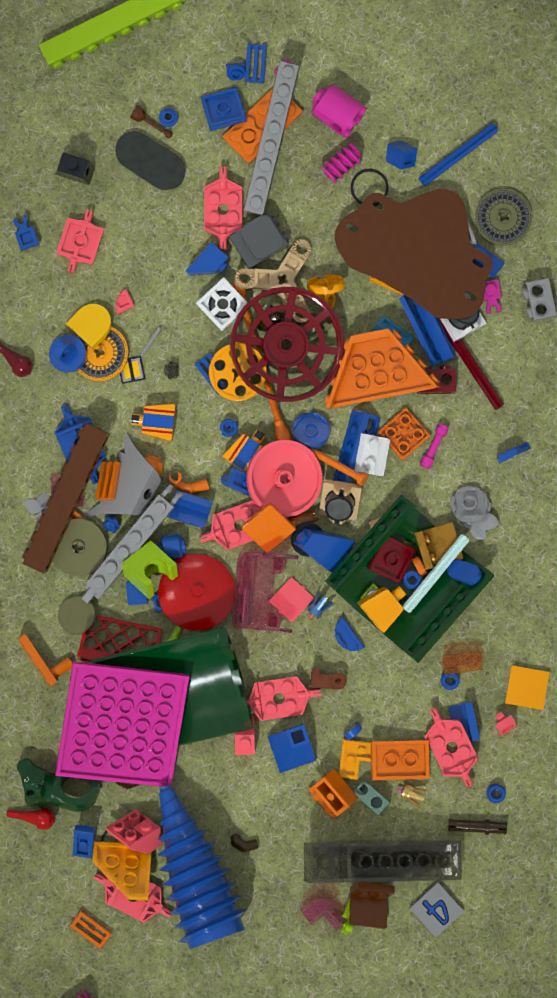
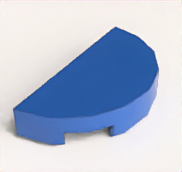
(346, 637)

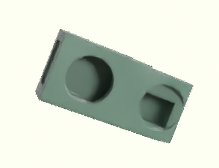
(371, 797)

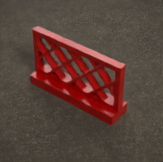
(88, 654)

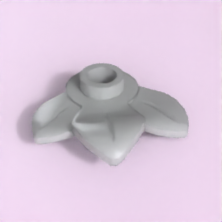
(479, 528)

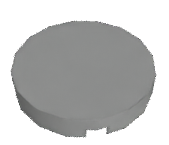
(469, 504)

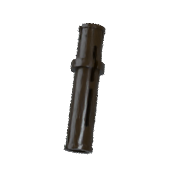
(478, 826)

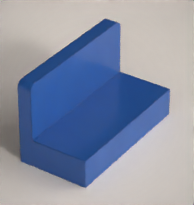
(191, 510)
(465, 713)

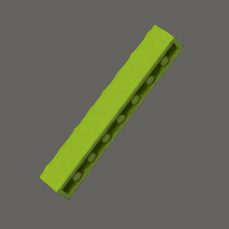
(104, 29)

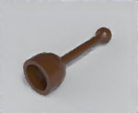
(139, 115)

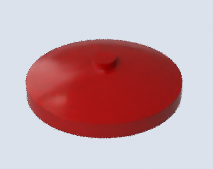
(199, 594)

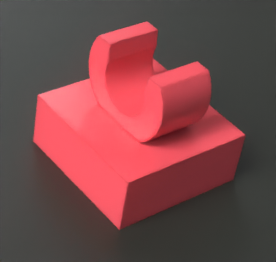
(505, 724)

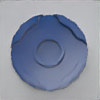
(311, 430)

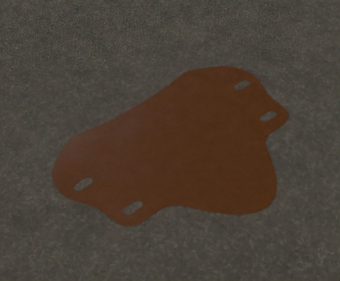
(418, 250)

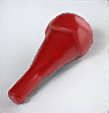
(41, 818)

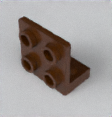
(369, 904)

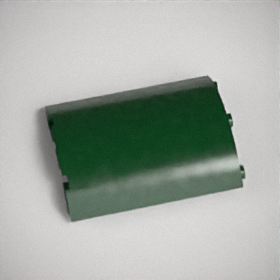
(215, 682)

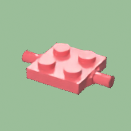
(80, 241)

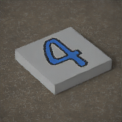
(436, 909)

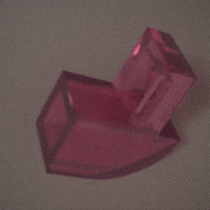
(320, 907)

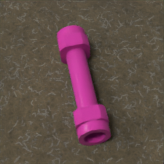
(440, 431)

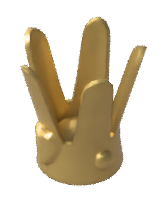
(410, 794)

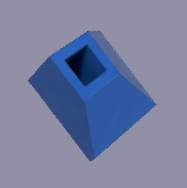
(291, 748)

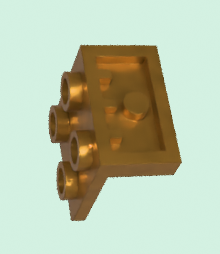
(435, 543)

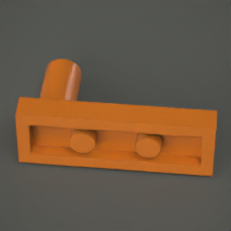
(48, 674)

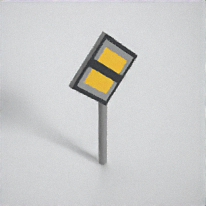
(134, 368)

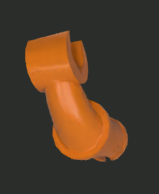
(189, 488)

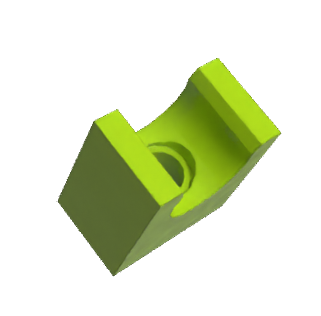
(145, 562)

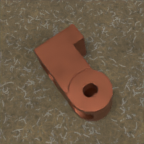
(333, 681)

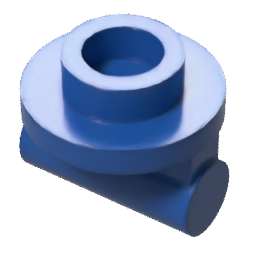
(236, 71)

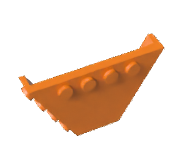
(376, 369)

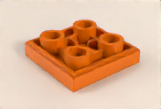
(404, 433)
(268, 527)

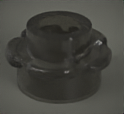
(171, 370)

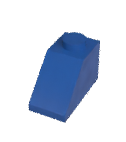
(209, 262)

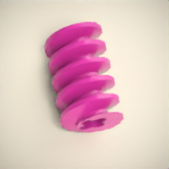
(342, 162)

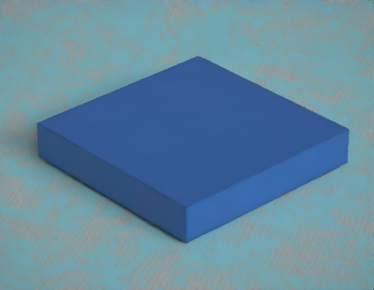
(223, 109)

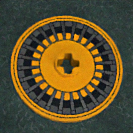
(110, 363)

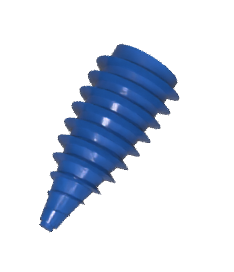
(196, 879)

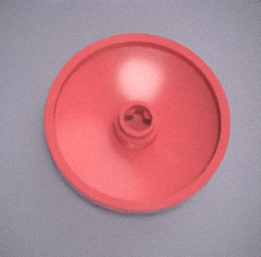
(285, 476)

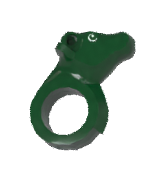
(44, 787)

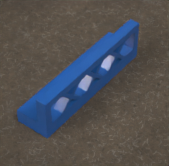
(429, 332)
(356, 426)

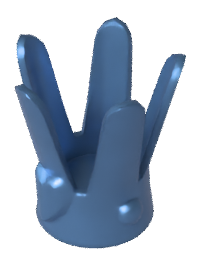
(316, 608)

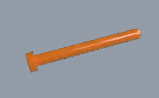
(360, 477)

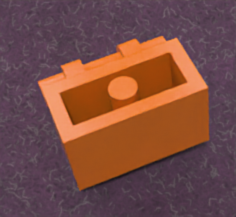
(333, 794)

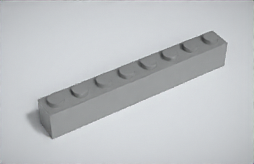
(270, 138)

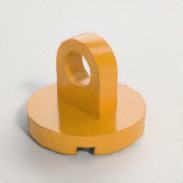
(326, 287)

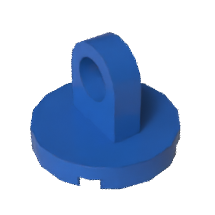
(68, 353)

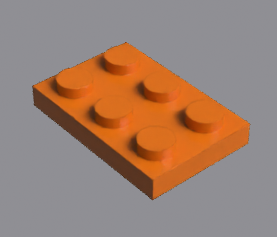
(400, 760)

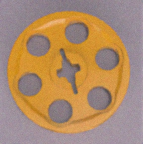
(228, 374)

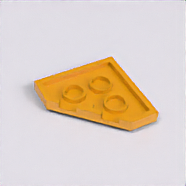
(124, 868)

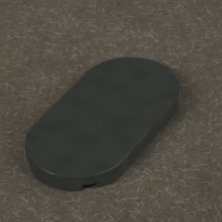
(150, 160)

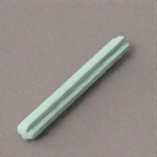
(435, 573)

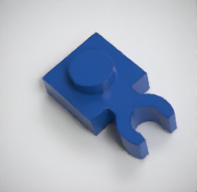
(26, 236)

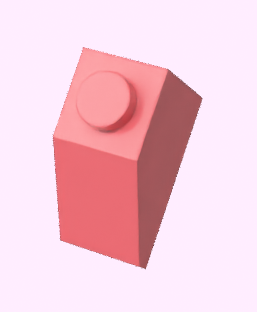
(245, 741)

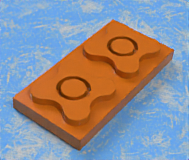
(246, 136)

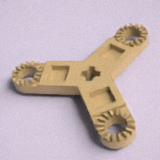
(267, 279)

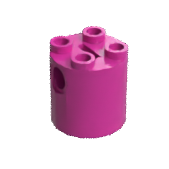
(337, 109)

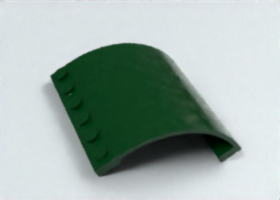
(436, 611)

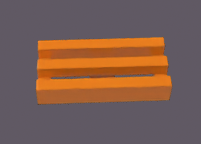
(106, 480)
(95, 923)

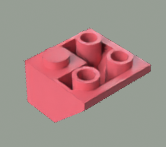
(136, 832)

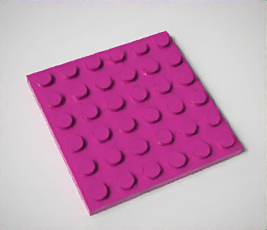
(121, 724)

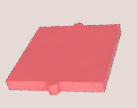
(291, 599)

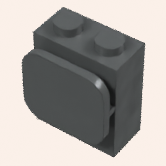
(259, 240)

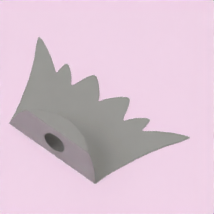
(134, 479)

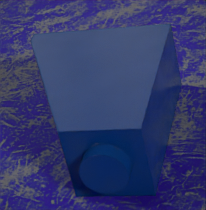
(324, 547)

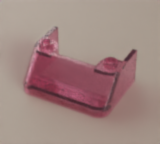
(254, 590)

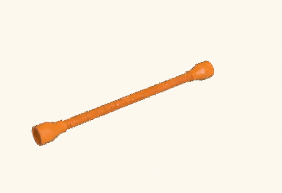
(281, 430)

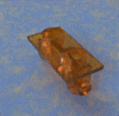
(462, 662)

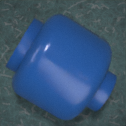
(173, 546)

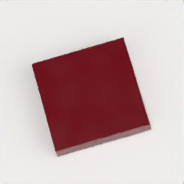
(392, 560)

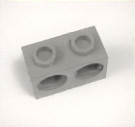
(544, 300)

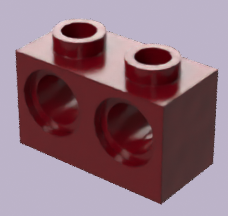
(445, 389)

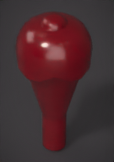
(20, 364)

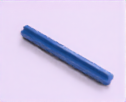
(458, 154)

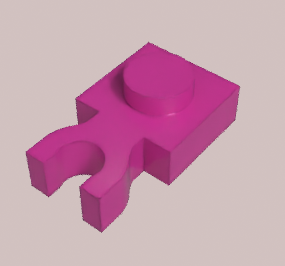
(492, 293)

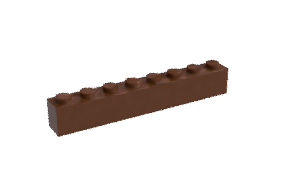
(66, 498)

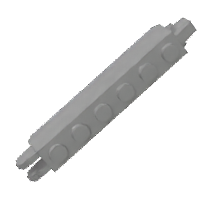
(132, 541)

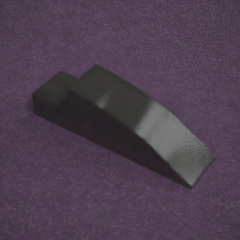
(382, 861)

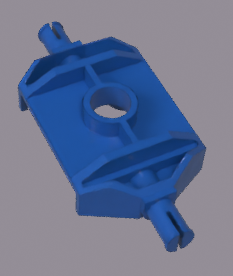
(68, 433)

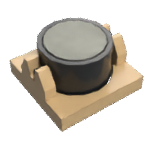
(338, 500)

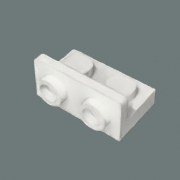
(372, 454)

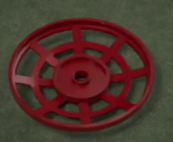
(295, 335)

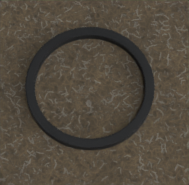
(368, 170)

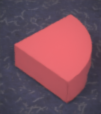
(123, 302)

